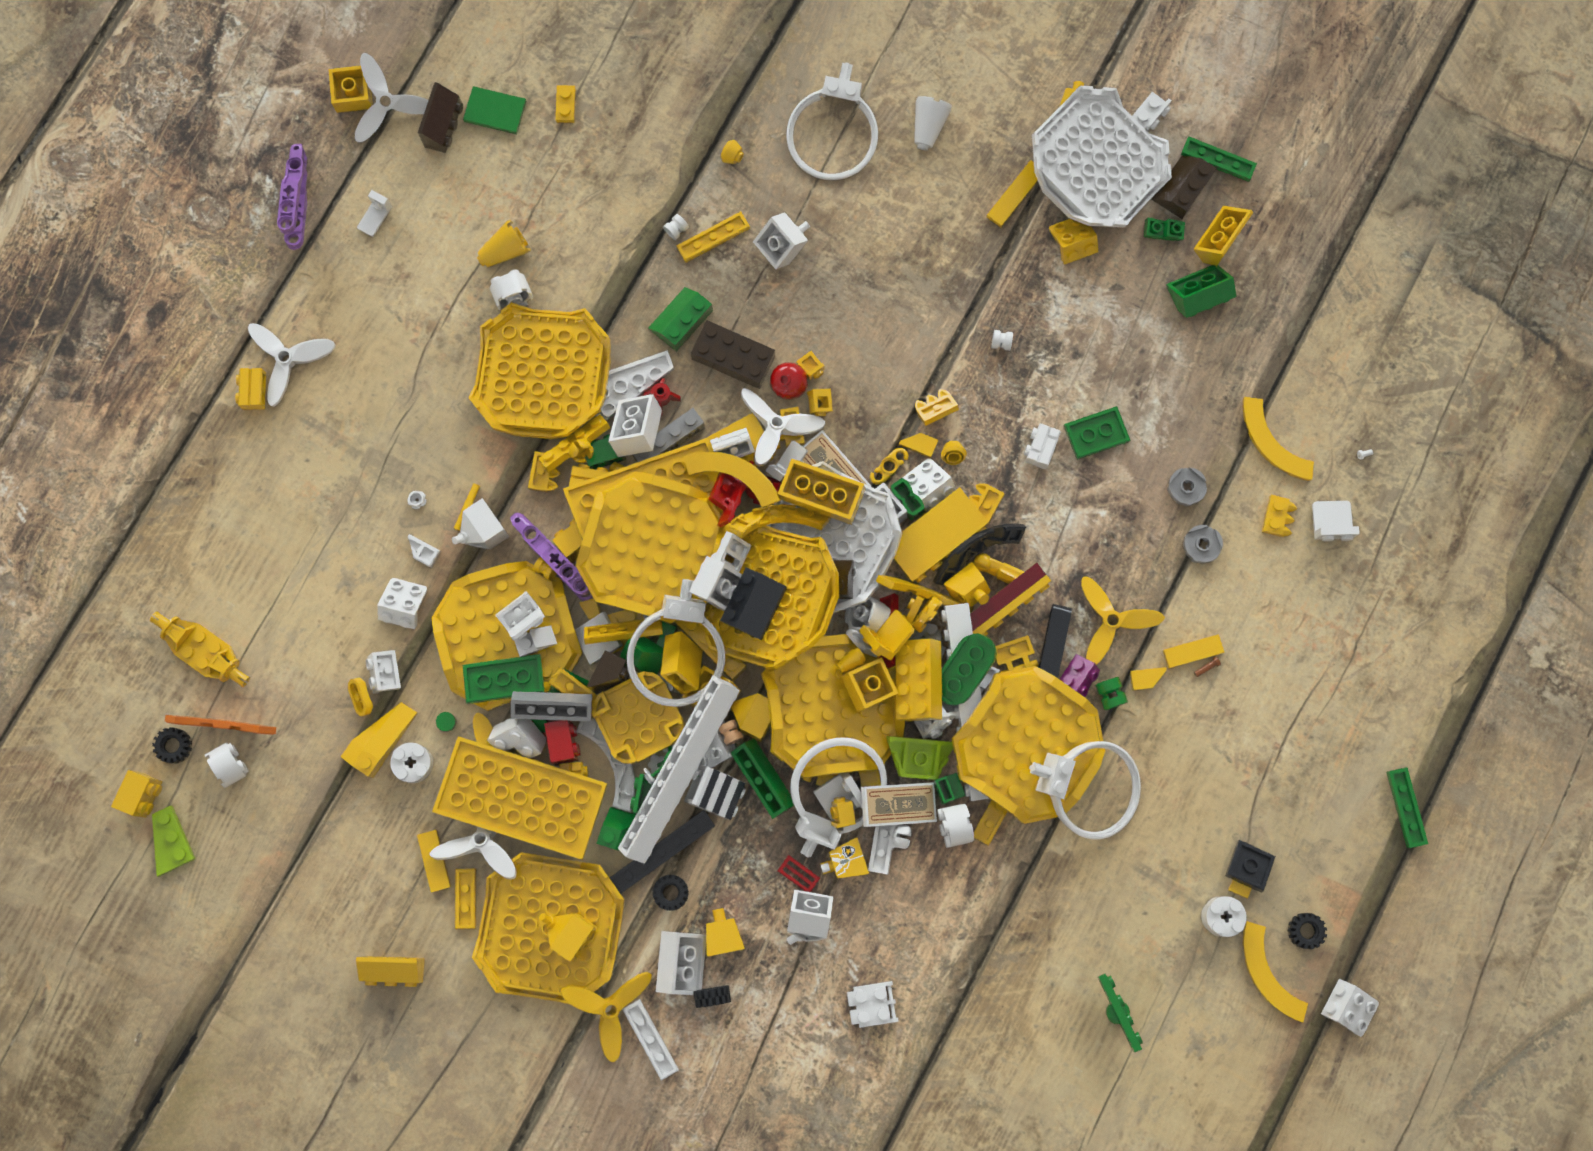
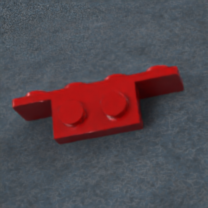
(727, 496)

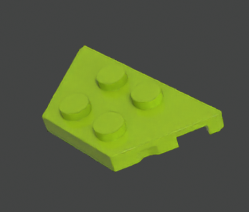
(919, 756)

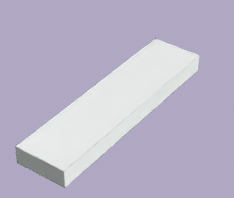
(650, 1039)

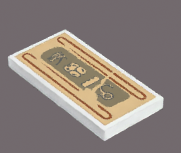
(823, 449)
(898, 804)

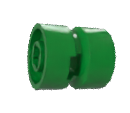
(1110, 686)

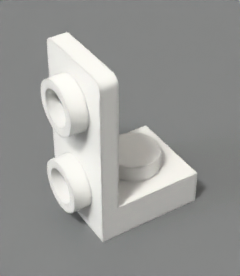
(375, 214)
(793, 451)

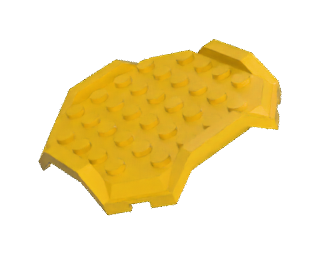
(541, 371)
(645, 540)
(805, 608)
(471, 633)
(813, 705)
(1018, 724)
(514, 942)

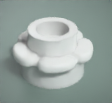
(416, 504)

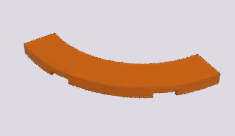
(218, 723)

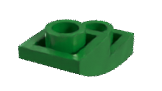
(1164, 230)

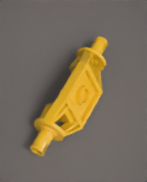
(200, 649)

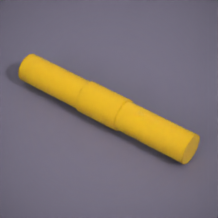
(468, 502)

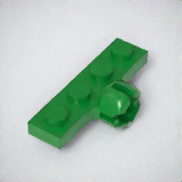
(1119, 1012)

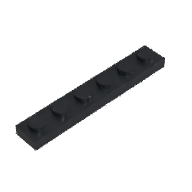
(663, 851)

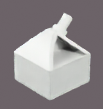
(781, 240)
(480, 527)
(809, 916)

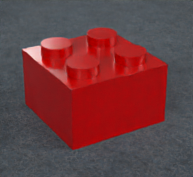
(562, 742)

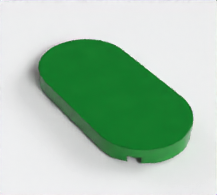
(967, 668)

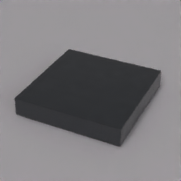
(1250, 866)

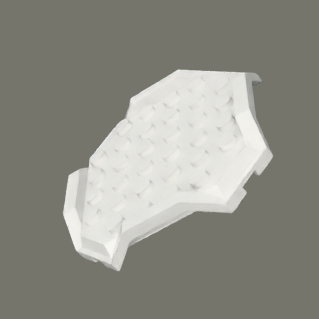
(1098, 159)
(868, 541)

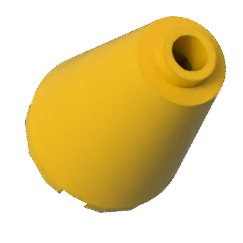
(503, 246)

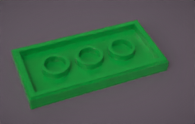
(501, 677)

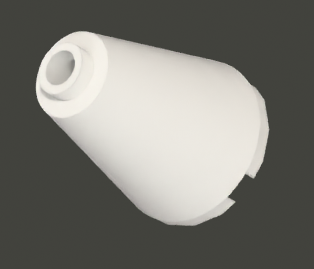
(929, 120)

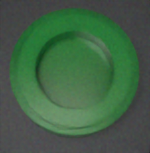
(445, 721)

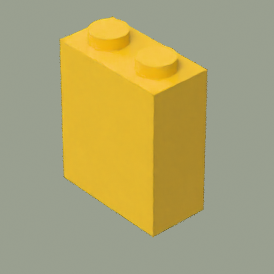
(681, 662)

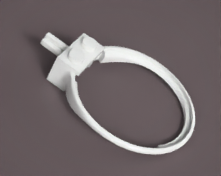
(839, 88)
(683, 609)
(1056, 775)
(816, 828)

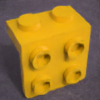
(1074, 239)
(889, 637)

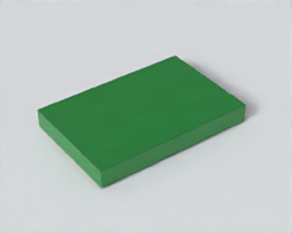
(494, 110)
(1096, 433)

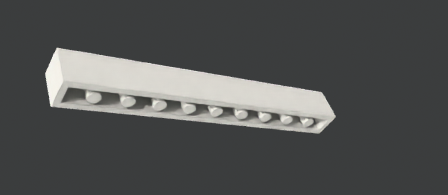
(957, 627)
(678, 769)

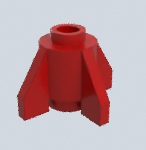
(667, 395)

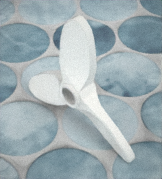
(375, 114)
(298, 354)
(787, 425)
(492, 852)

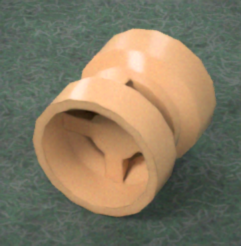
(730, 732)

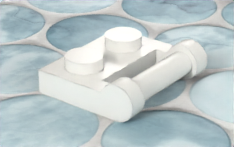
(733, 547)

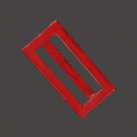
(812, 884)

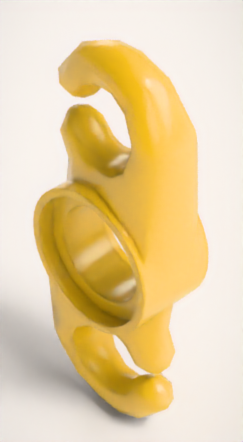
(890, 458)

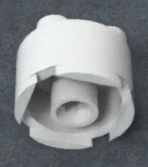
(510, 288)
(871, 614)
(403, 755)
(226, 765)
(955, 825)
(1226, 905)

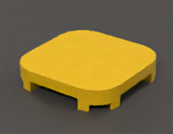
(634, 724)

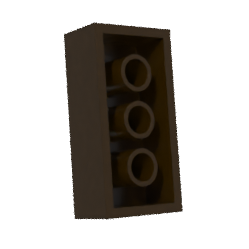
(733, 354)

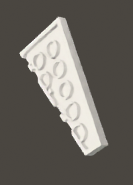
(633, 380)

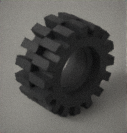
(184, 745)
(682, 892)
(1319, 931)
(712, 996)

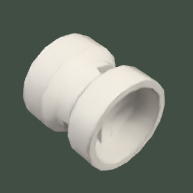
(675, 227)
(1002, 340)

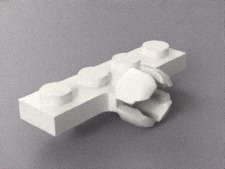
(884, 841)

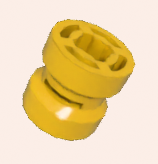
(542, 567)

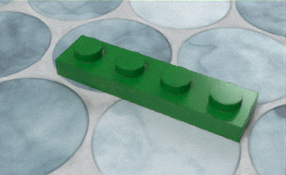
(1219, 158)
(1407, 807)

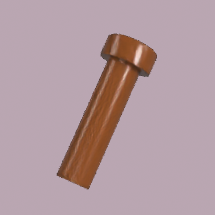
(1216, 662)

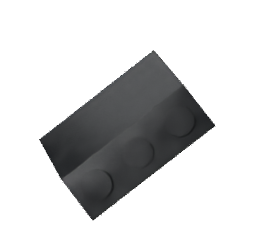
(753, 603)

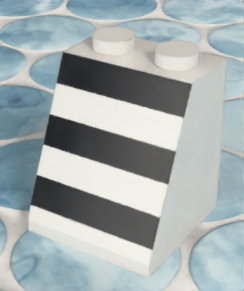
(715, 792)

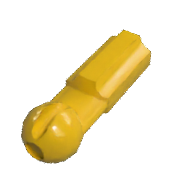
(996, 568)

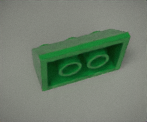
(1202, 290)
(681, 318)

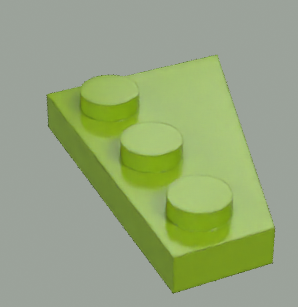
(169, 842)

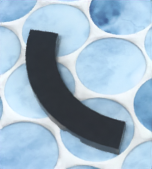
(977, 544)

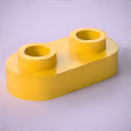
(360, 697)

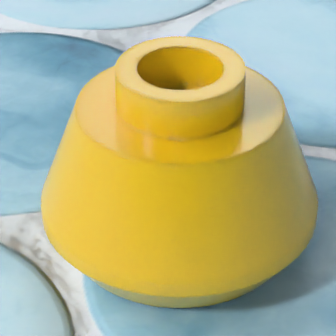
(732, 152)
(953, 453)

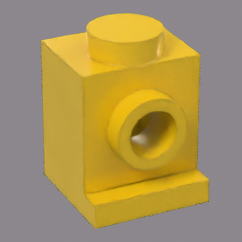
(822, 396)
(842, 812)

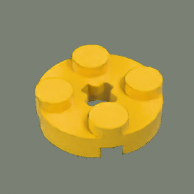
(927, 614)

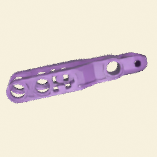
(295, 185)
(549, 554)

